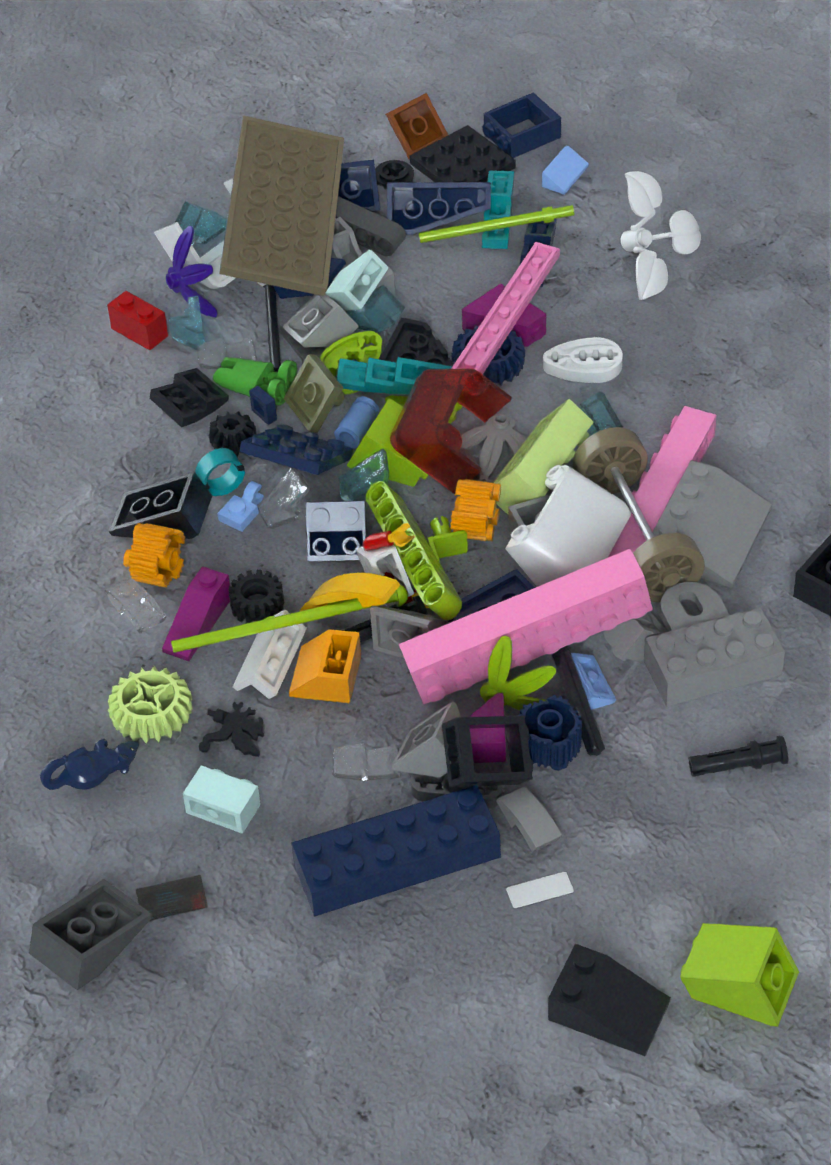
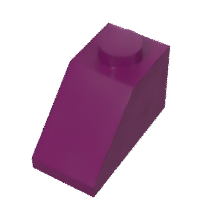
(489, 743)

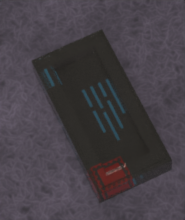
(173, 897)

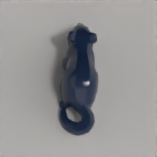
(89, 768)

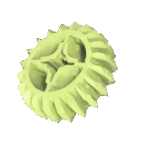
(150, 704)

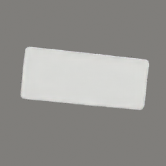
(539, 889)

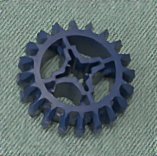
(506, 362)

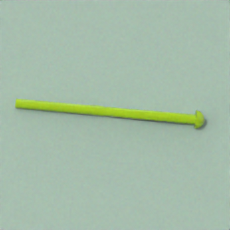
(271, 623)

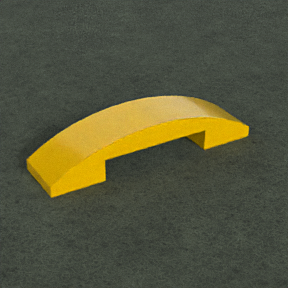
(366, 587)

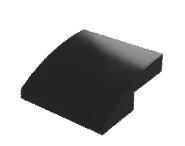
(189, 397)

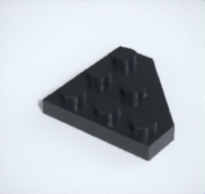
(416, 342)

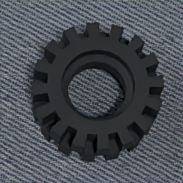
(252, 585)

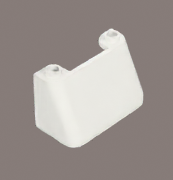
(571, 530)

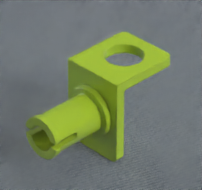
(445, 542)

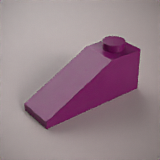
(199, 609)

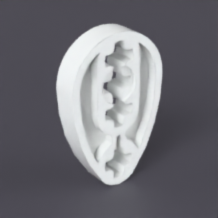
(589, 371)

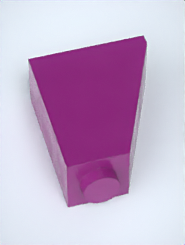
(530, 325)

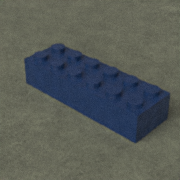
(396, 850)

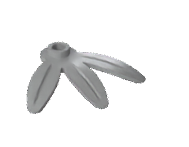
(498, 429)

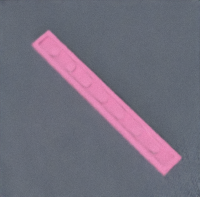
(508, 308)

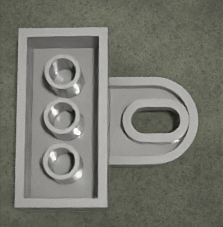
(709, 649)

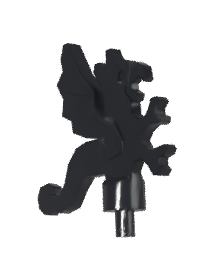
(235, 725)

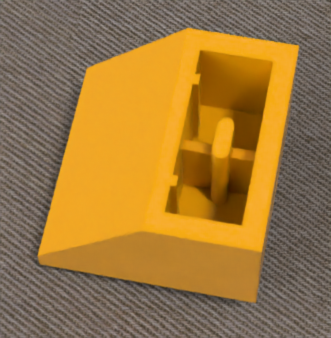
(327, 667)

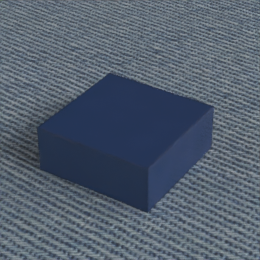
(263, 405)

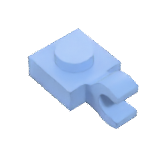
(241, 511)

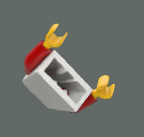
(381, 557)

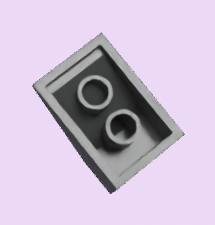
(87, 933)

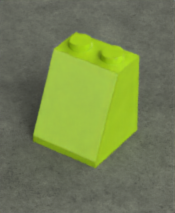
(378, 438)
(741, 971)

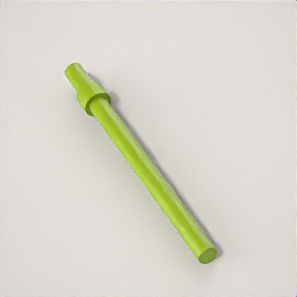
(546, 215)

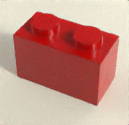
(137, 320)

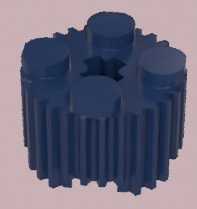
(553, 732)

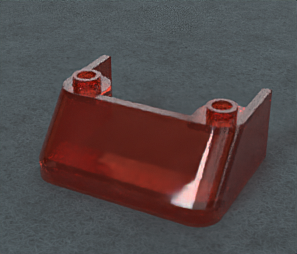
(423, 425)

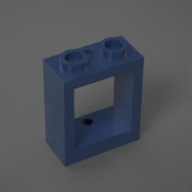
(527, 107)

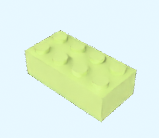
(547, 445)

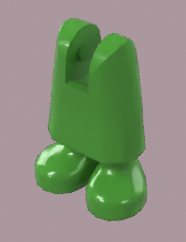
(245, 374)

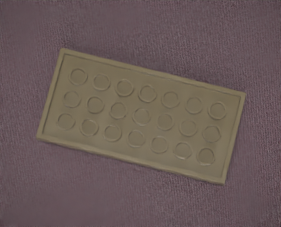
(283, 206)

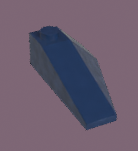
(433, 204)

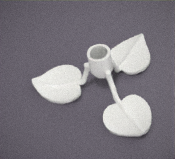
(652, 272)

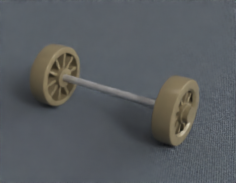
(615, 462)

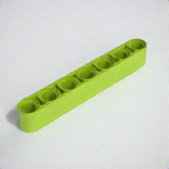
(416, 556)

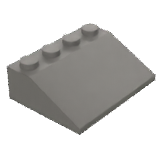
(718, 516)

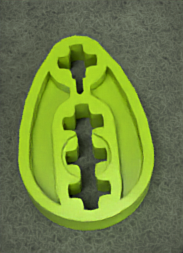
(352, 348)

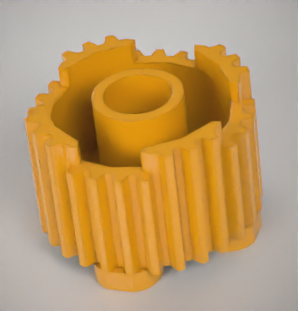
(476, 509)
(155, 554)

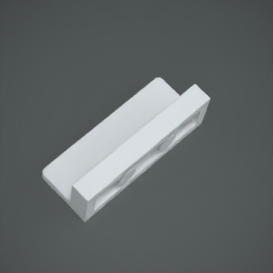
(270, 659)

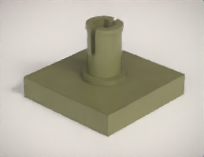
(314, 393)

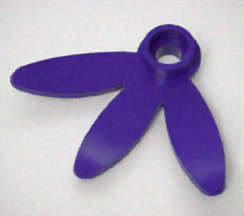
(179, 277)

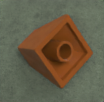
(416, 124)

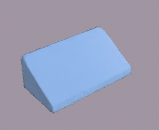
(563, 171)
(593, 681)

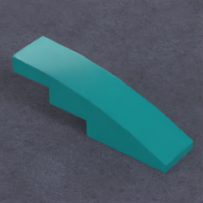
(501, 206)
(382, 375)

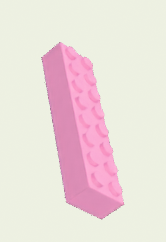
(535, 621)

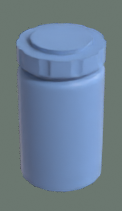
(357, 422)

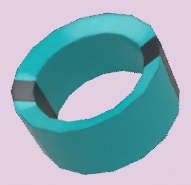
(228, 481)

